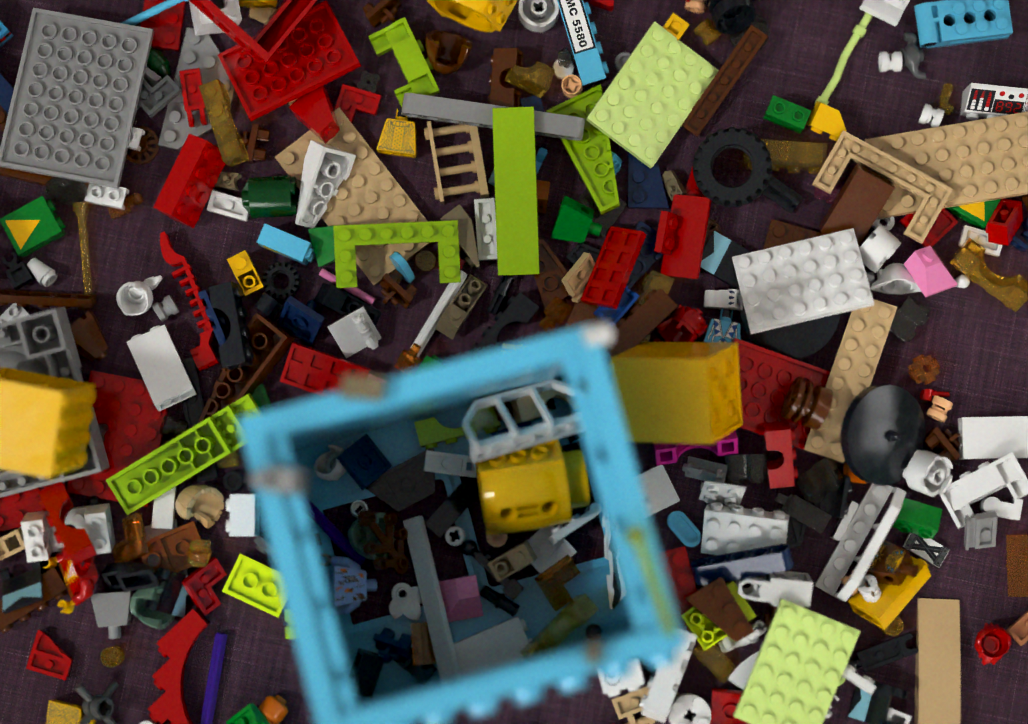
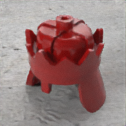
(684, 325)

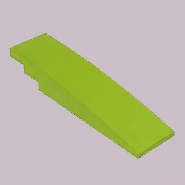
(515, 190)
(181, 456)

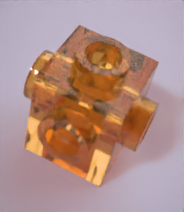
(918, 374)

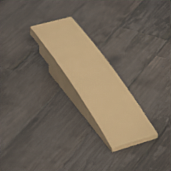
(937, 662)

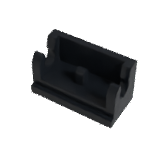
(365, 672)

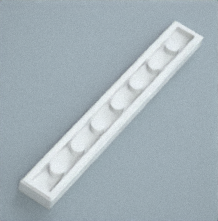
(432, 599)

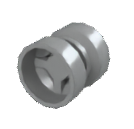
(165, 308)

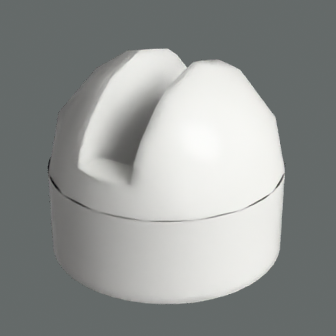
(355, 505)

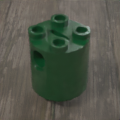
(270, 196)

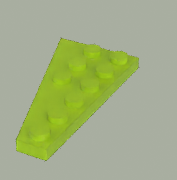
(593, 153)

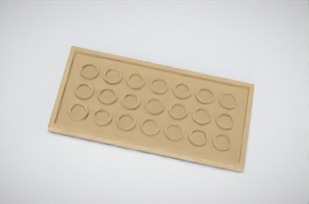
(974, 158)
(365, 197)

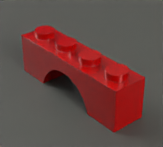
(75, 541)

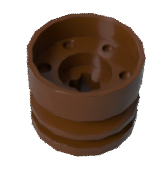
(807, 403)

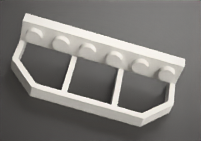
(519, 438)
(853, 538)

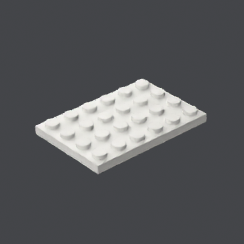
(802, 281)

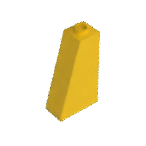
(892, 598)

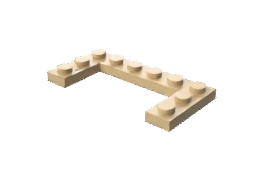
(852, 148)

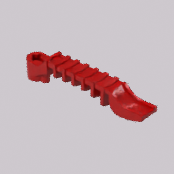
(203, 354)

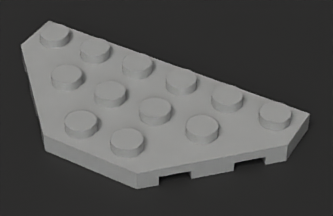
(195, 53)

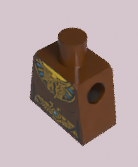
(892, 565)

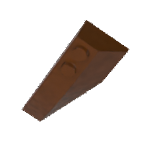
(269, 345)

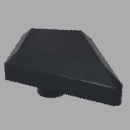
(579, 249)

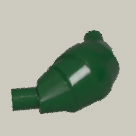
(158, 63)

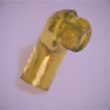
(944, 98)

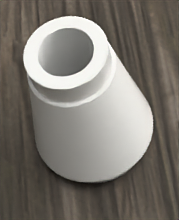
(43, 273)

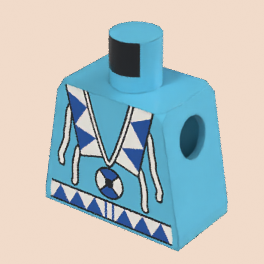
(722, 329)

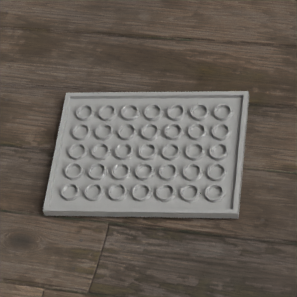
(75, 97)

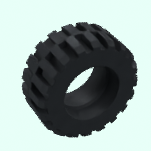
(723, 140)

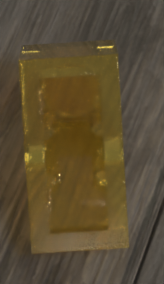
(532, 79)

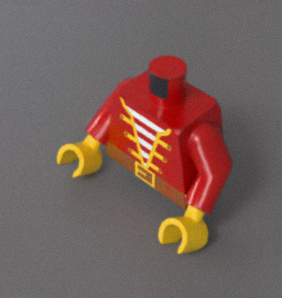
(78, 580)

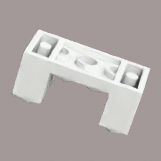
(41, 542)

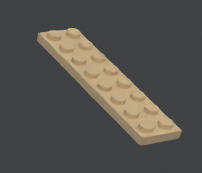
(852, 373)

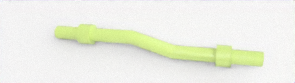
(858, 31)

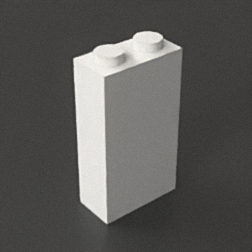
(161, 367)
(993, 437)
(492, 647)

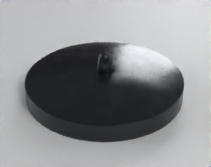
(796, 339)
(882, 433)

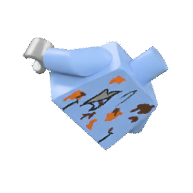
(346, 584)

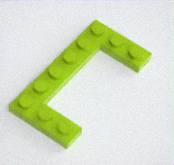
(349, 236)

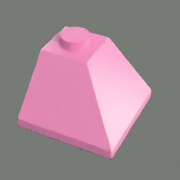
(929, 271)
(461, 598)

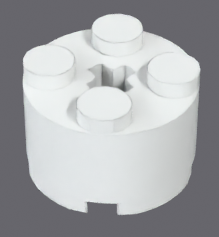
(541, 20)
(878, 248)
(928, 473)
(690, 702)

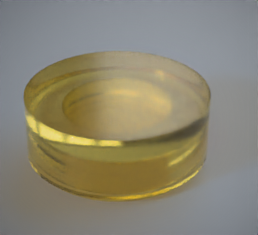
(425, 261)

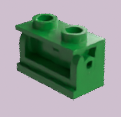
(787, 114)
(918, 519)

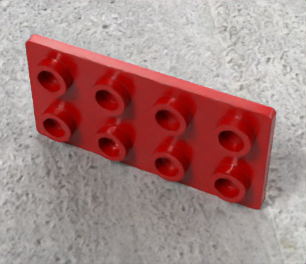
(683, 236)

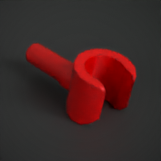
(926, 394)

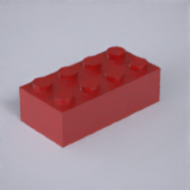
(190, 181)

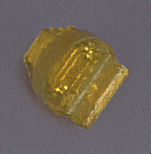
(199, 553)

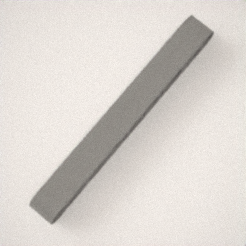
(481, 115)

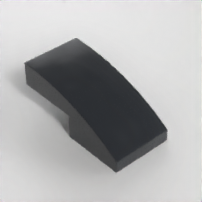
(420, 672)

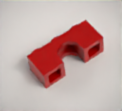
(781, 471)

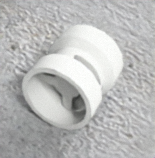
(890, 61)
(928, 112)

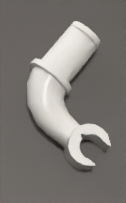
(728, 644)

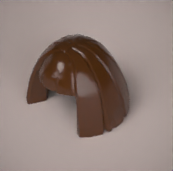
(447, 50)

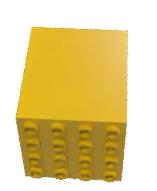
(679, 391)
(43, 422)

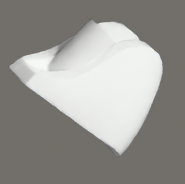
(895, 280)

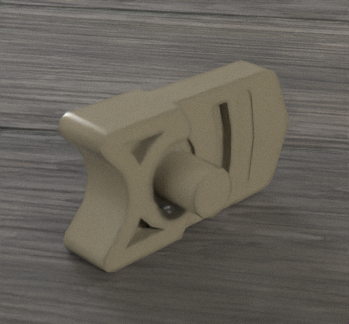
(228, 180)
(672, 184)

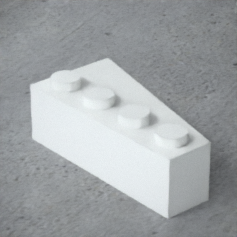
(666, 682)

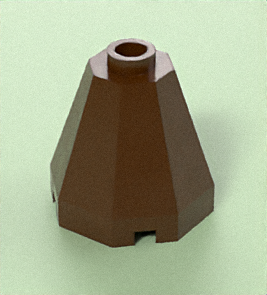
(89, 337)

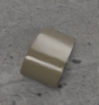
(363, 387)

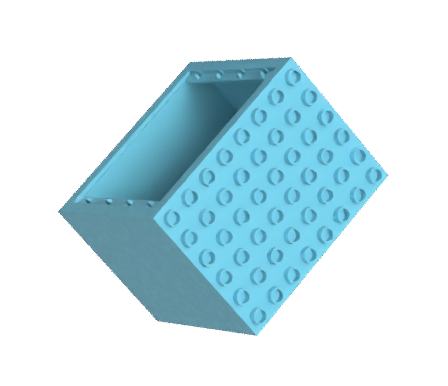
(328, 643)

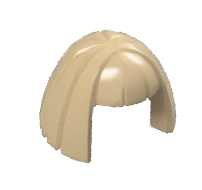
(202, 503)

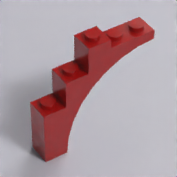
(170, 677)

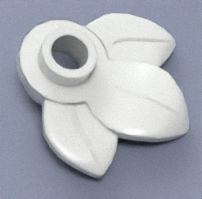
(408, 604)

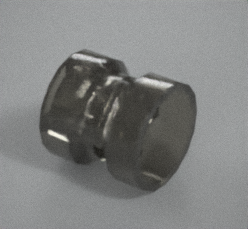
(172, 426)

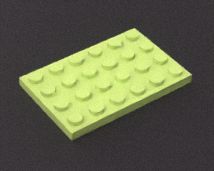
(652, 95)
(796, 668)

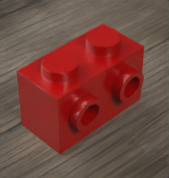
(1004, 222)

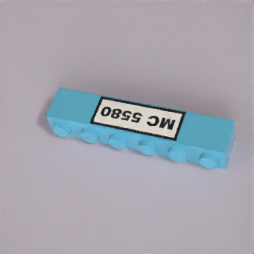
(582, 40)

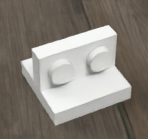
(886, 10)

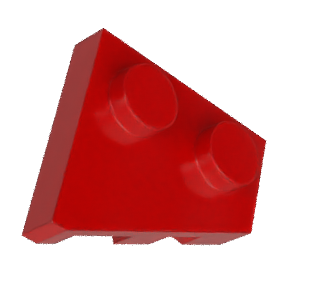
(49, 658)

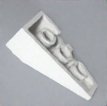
(321, 176)

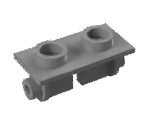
(705, 470)

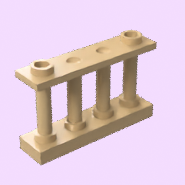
(475, 166)

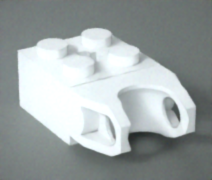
(770, 588)

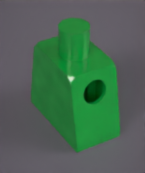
(574, 222)
(323, 245)

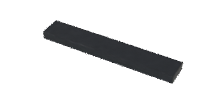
(192, 410)

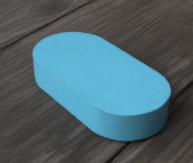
(402, 267)
(684, 528)

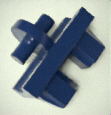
(392, 648)

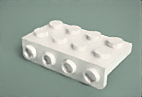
(741, 529)

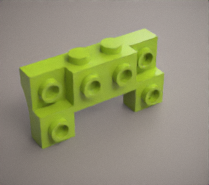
(409, 56)

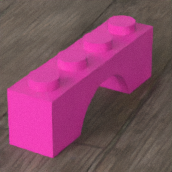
(670, 452)

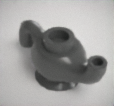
(912, 55)

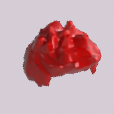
(992, 643)

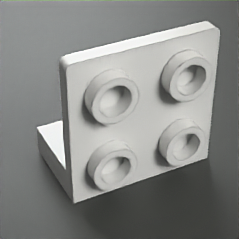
(657, 489)

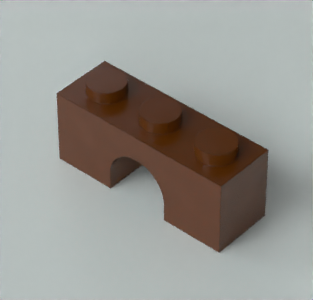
(502, 62)

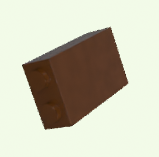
(857, 203)

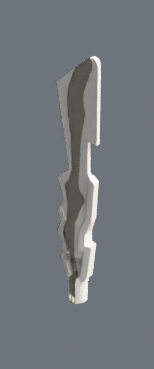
(614, 581)

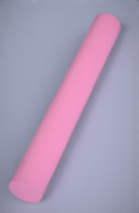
(353, 290)

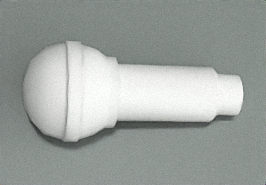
(963, 281)

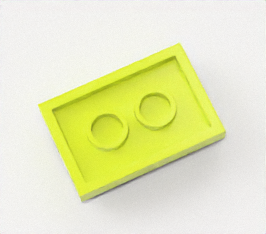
(255, 585)

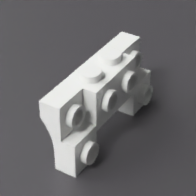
(112, 196)
(982, 483)

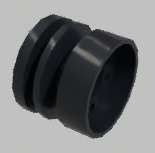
(731, 15)

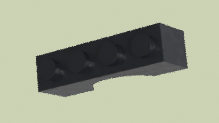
(519, 311)
(236, 350)

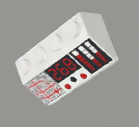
(992, 101)

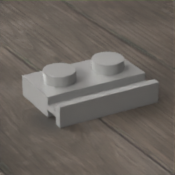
(980, 530)

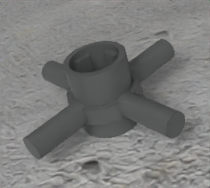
(96, 705)

